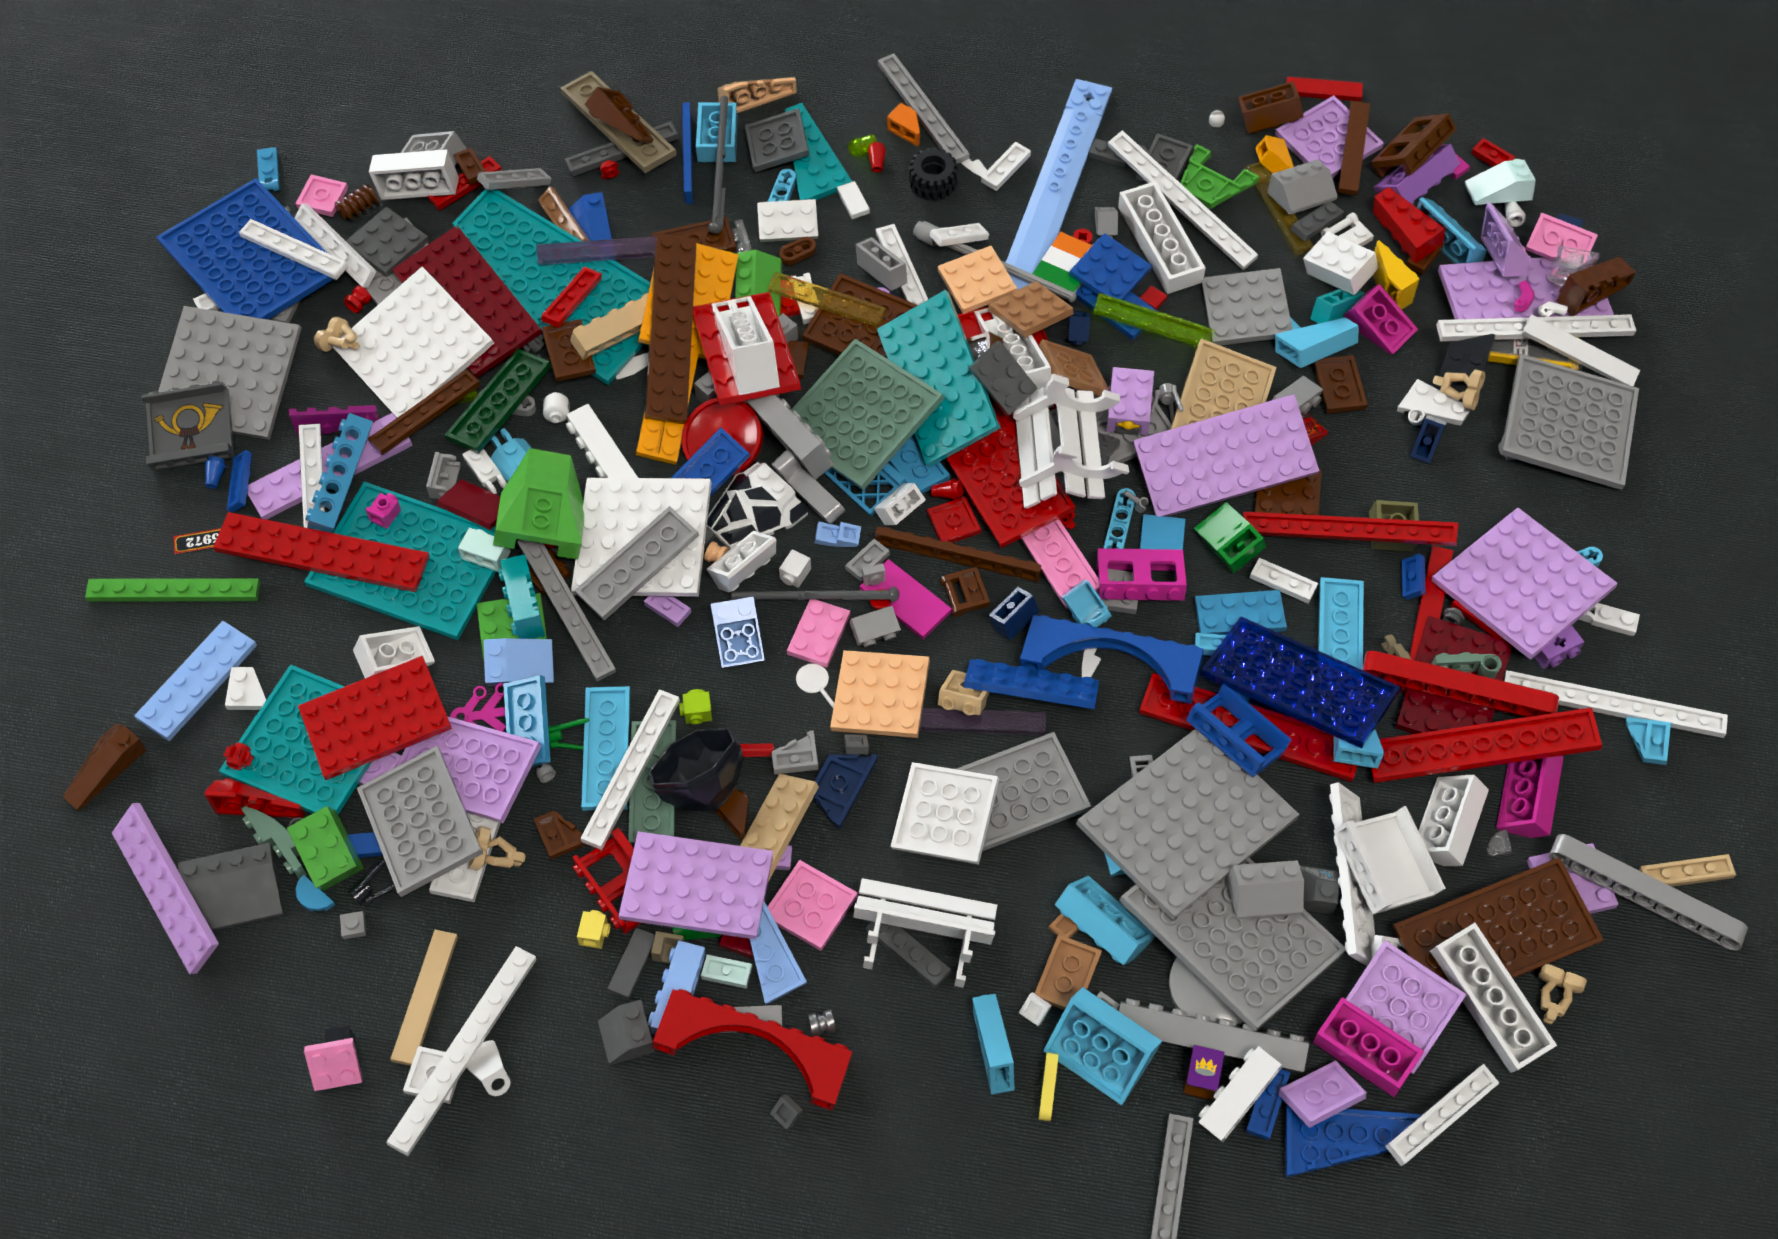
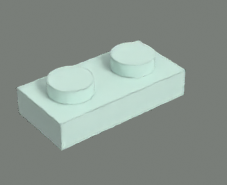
(726, 971)

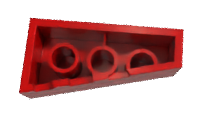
(1409, 225)

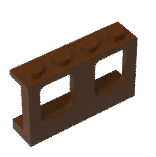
(1415, 144)

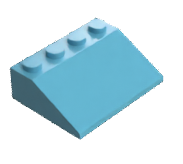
(1102, 1045)

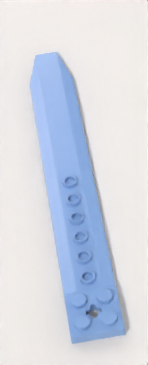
(1058, 176)

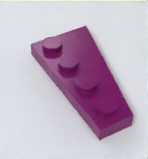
(331, 419)

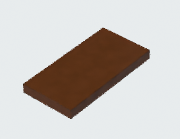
(700, 231)

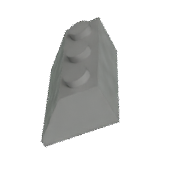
(1302, 187)
(1266, 889)

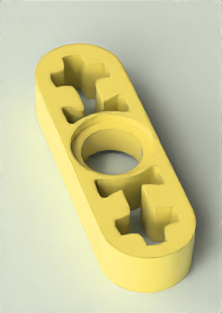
(1048, 1086)

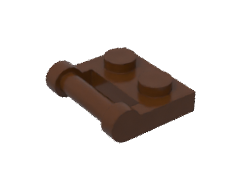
(971, 587)

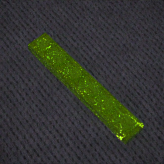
(1151, 320)

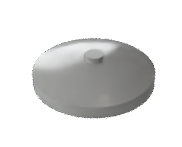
(1194, 996)

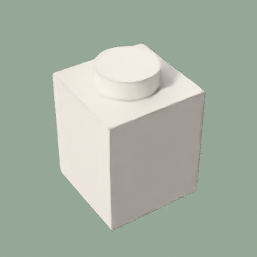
(795, 568)

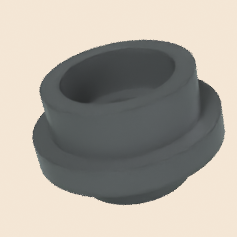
(1453, 616)

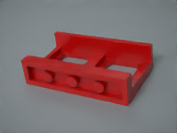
(622, 852)

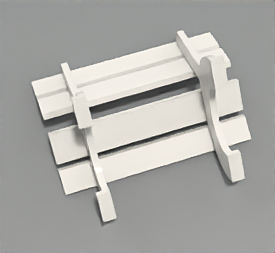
(1068, 454)
(924, 919)

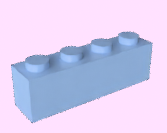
(682, 974)

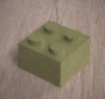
(1394, 510)

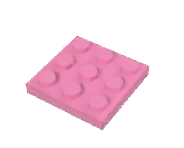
(811, 905)

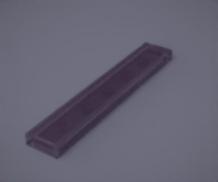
(596, 250)
(987, 722)

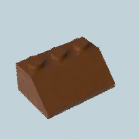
(1271, 107)

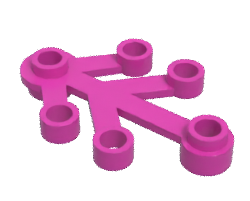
(487, 713)

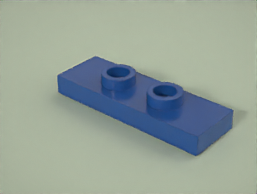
(239, 481)

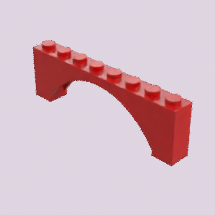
(693, 1017)

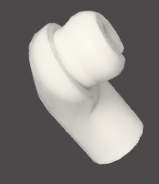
(1550, 308)

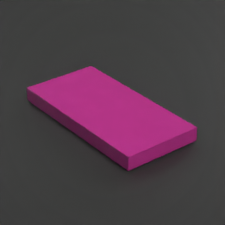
(916, 605)

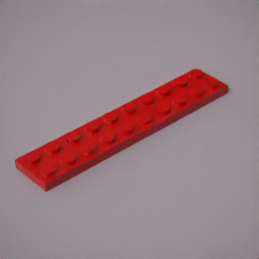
(322, 552)
(1488, 744)
(1308, 746)

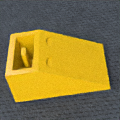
(1395, 276)

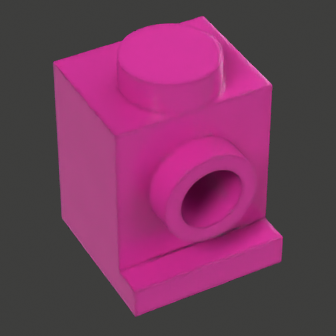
(384, 510)

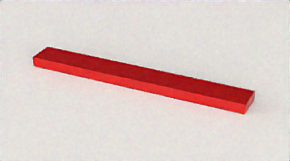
(1432, 601)

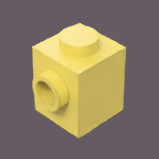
(593, 929)

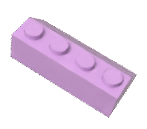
(1504, 244)

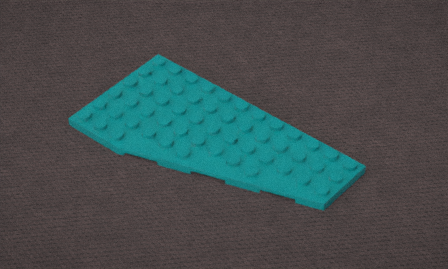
(508, 239)

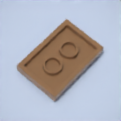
(1067, 971)

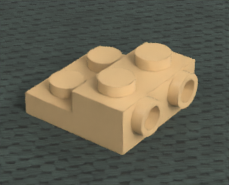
(955, 696)

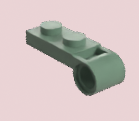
(1470, 662)

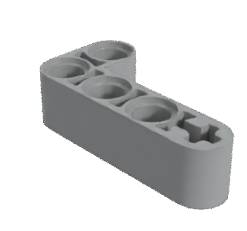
(807, 487)

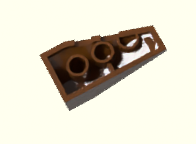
(616, 111)
(106, 761)

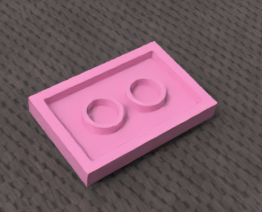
(1553, 232)
(818, 632)

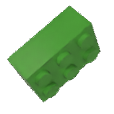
(325, 848)

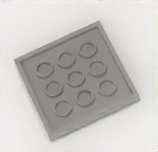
(1246, 306)

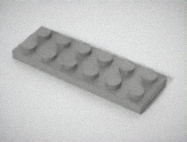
(636, 563)

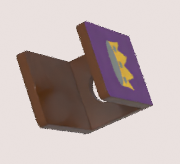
(1203, 1072)

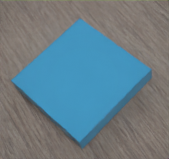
(1162, 532)

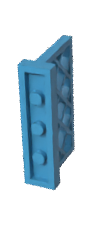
(888, 473)

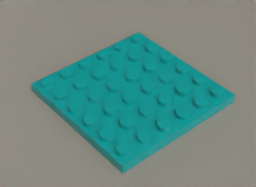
(283, 751)

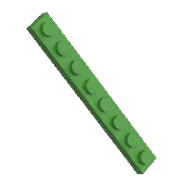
(172, 590)

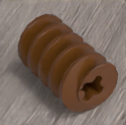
(356, 202)

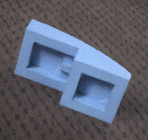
(839, 536)

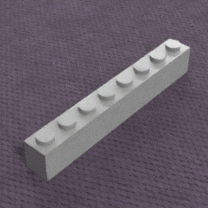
(1223, 1036)

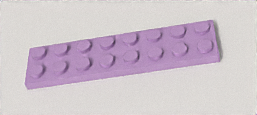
(284, 487)
(165, 888)

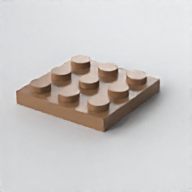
(1030, 309)
(1075, 365)

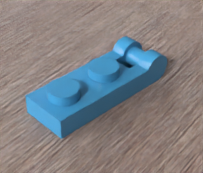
(268, 168)

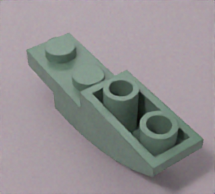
(272, 832)

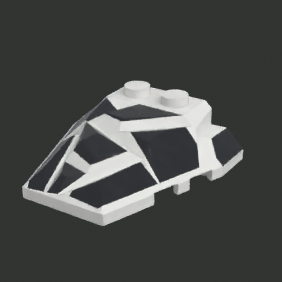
(754, 502)

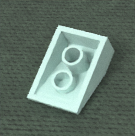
(1502, 183)

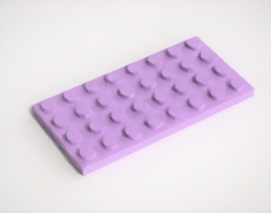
(1483, 293)
(1226, 456)

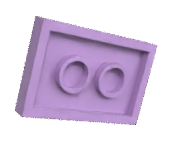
(1322, 1094)

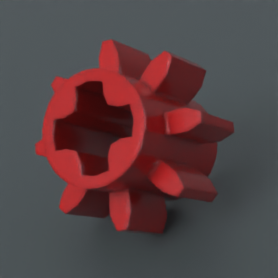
(238, 756)

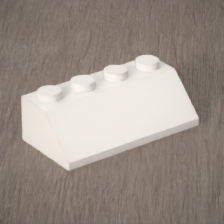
(1452, 818)

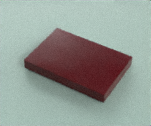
(471, 503)

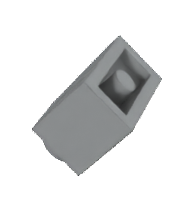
(1106, 221)

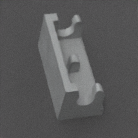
(442, 474)

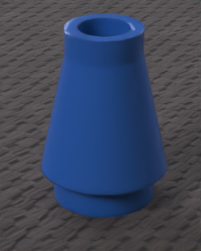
(213, 471)

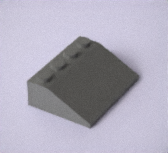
(235, 886)

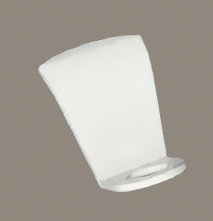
(488, 1066)

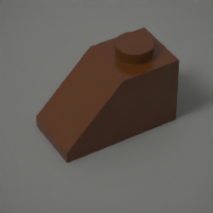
(735, 813)

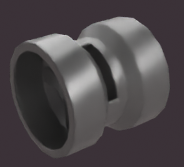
(822, 1023)

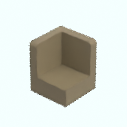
(662, 946)

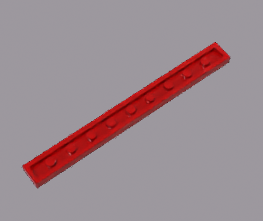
(1354, 528)

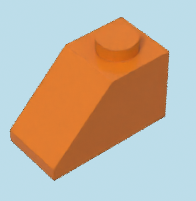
(904, 123)

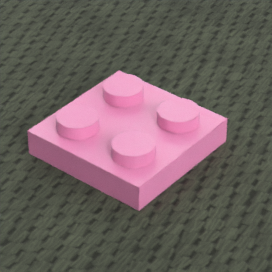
(321, 194)
(333, 1064)

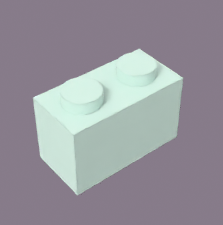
(479, 549)

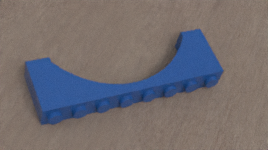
(1174, 662)

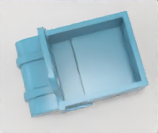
(1086, 605)

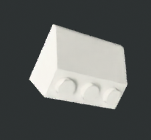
(742, 560)

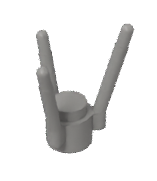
(1167, 394)

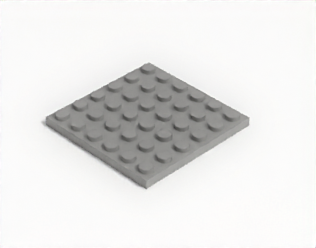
(241, 352)
(1570, 421)

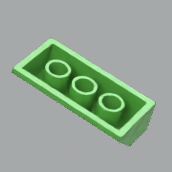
(755, 273)

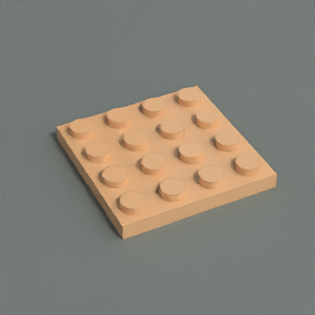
(880, 694)

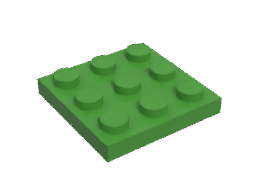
(495, 621)

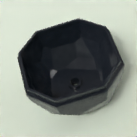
(698, 770)

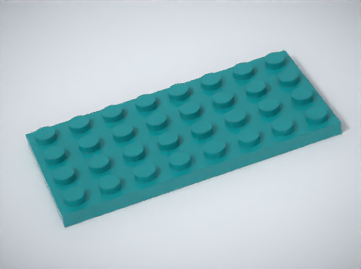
(936, 351)

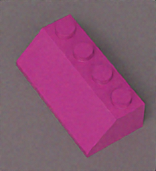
(1530, 797)
(1368, 1047)

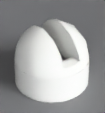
(1216, 118)
(1413, 415)

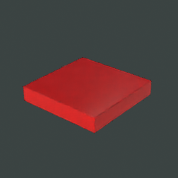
(954, 520)

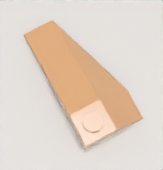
(757, 92)

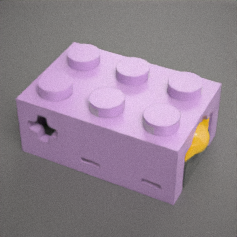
(1134, 409)

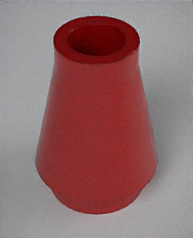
(876, 156)
(950, 489)

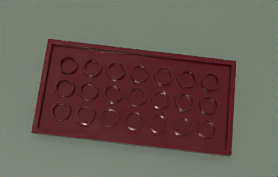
(478, 291)

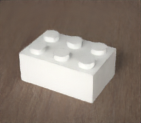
(1341, 263)

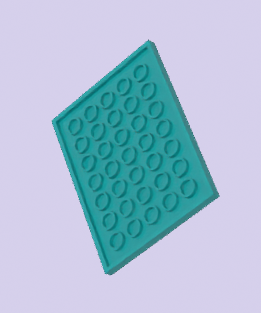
(449, 584)

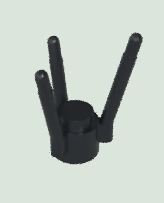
(362, 891)

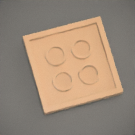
(976, 279)

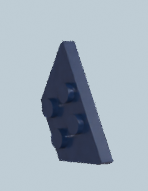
(841, 783)

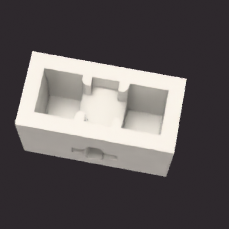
(899, 504)

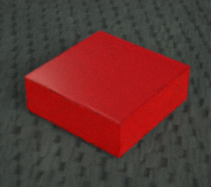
(1154, 297)

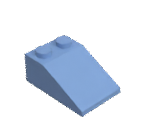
(517, 659)

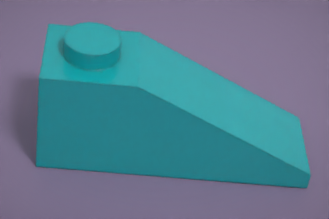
(1333, 305)

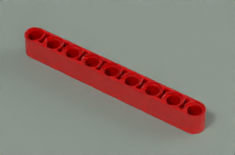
(1460, 685)

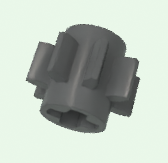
(535, 345)

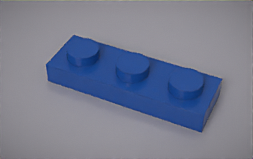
(1267, 1107)

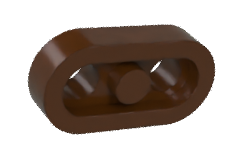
(795, 252)

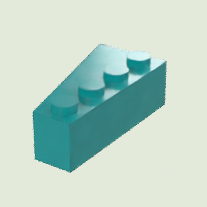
(522, 598)

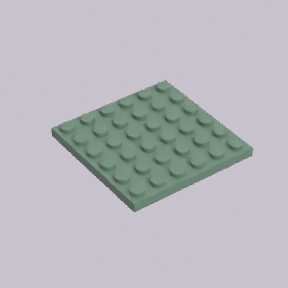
(865, 411)

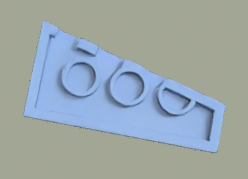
(774, 961)

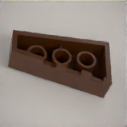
(1594, 284)

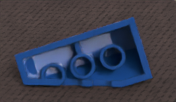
(592, 216)

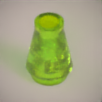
(859, 145)

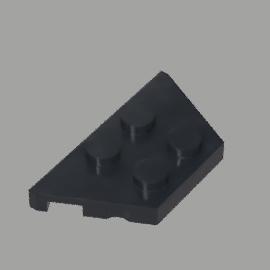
(1467, 356)

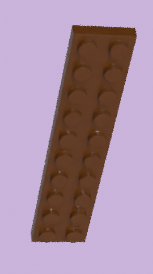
(671, 328)

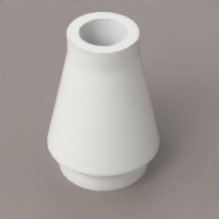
(1514, 214)

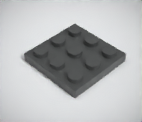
(777, 140)
(387, 241)

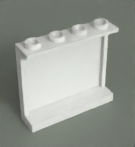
(1389, 860)

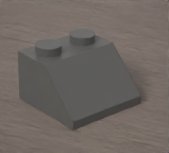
(626, 1033)

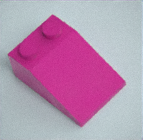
(1381, 320)

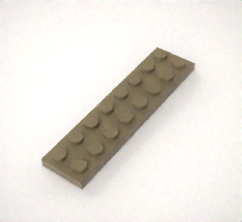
(643, 154)

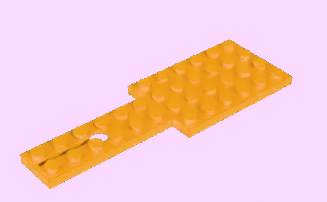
(712, 284)

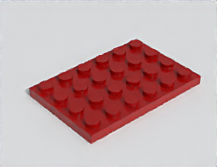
(374, 717)

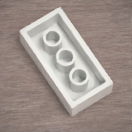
(414, 174)

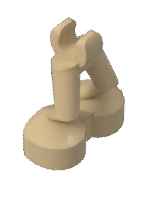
(332, 336)
(1470, 395)
(511, 858)
(1557, 977)

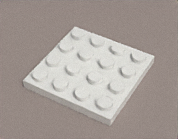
(945, 813)

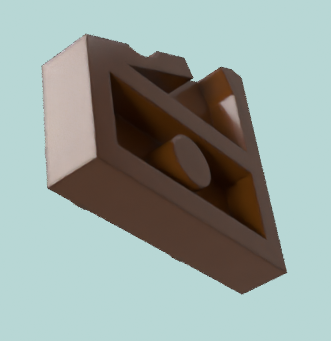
(558, 834)

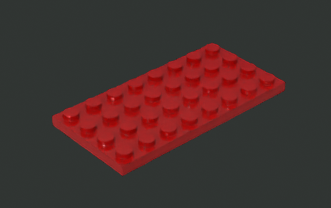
(991, 480)

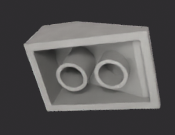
(435, 141)

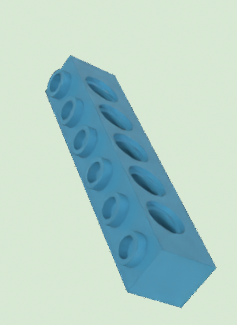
(359, 429)

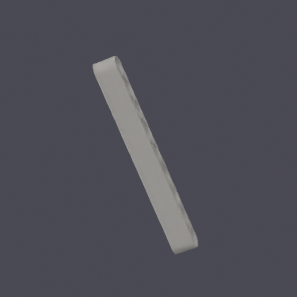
(1649, 892)

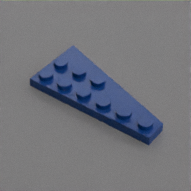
(1340, 1138)

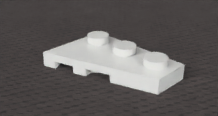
(1434, 403)

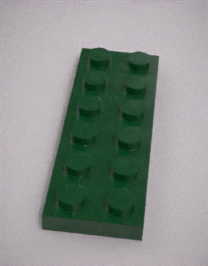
(498, 400)

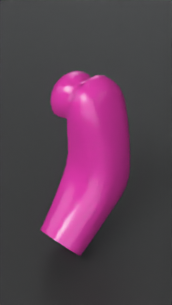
(1526, 298)

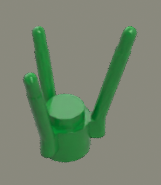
(556, 734)

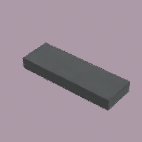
(632, 964)

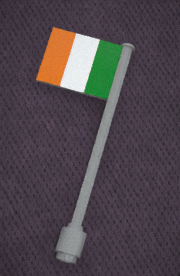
(1050, 272)

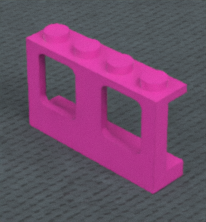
(1141, 563)

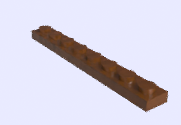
(958, 554)

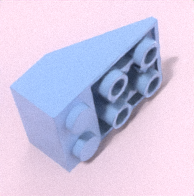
(737, 632)

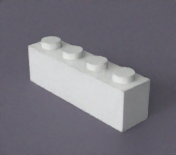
(1240, 1093)

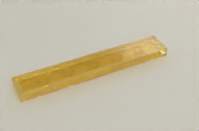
(1279, 214)
(827, 299)

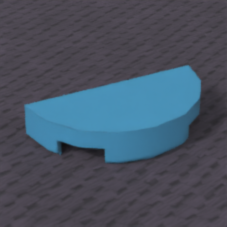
(311, 897)

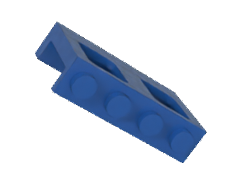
(1232, 739)

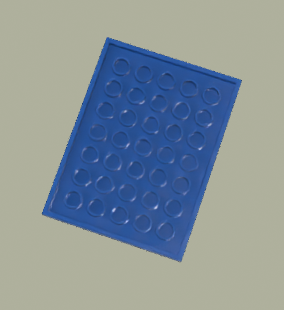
(235, 271)

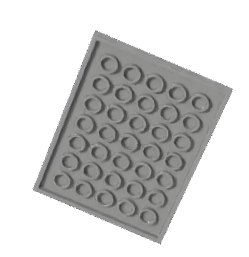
(1186, 822)
(1245, 962)

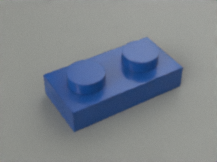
(1413, 576)

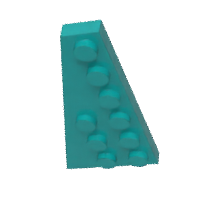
(821, 170)

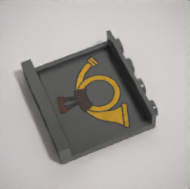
(188, 425)

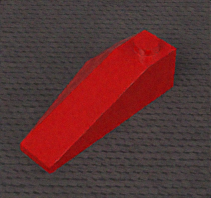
(230, 796)

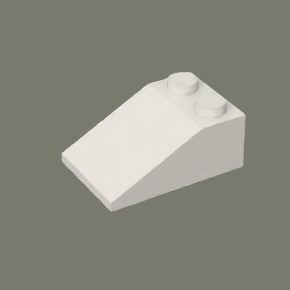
(390, 648)

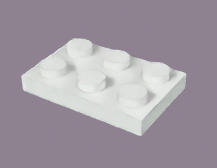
(787, 220)

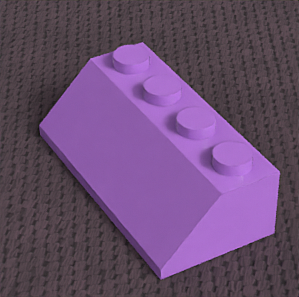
(1429, 174)

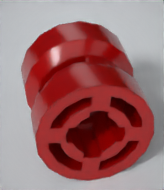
(358, 298)

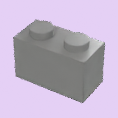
(875, 626)

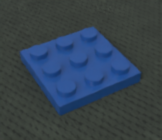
(1110, 268)

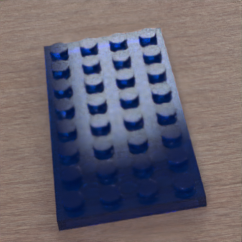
(1300, 681)

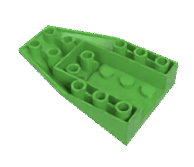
(542, 504)

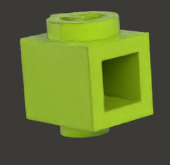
(696, 707)

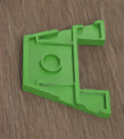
(1211, 186)

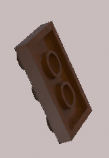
(562, 354)
(1340, 384)

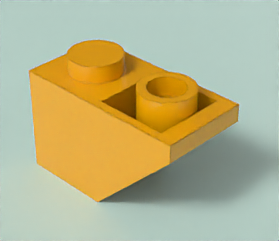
(1274, 154)

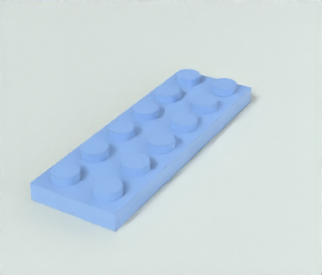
(195, 681)

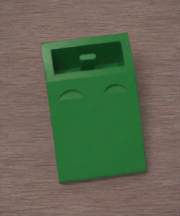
(1231, 537)

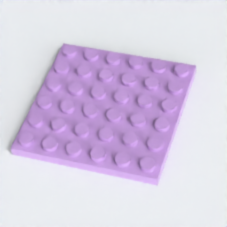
(1524, 582)

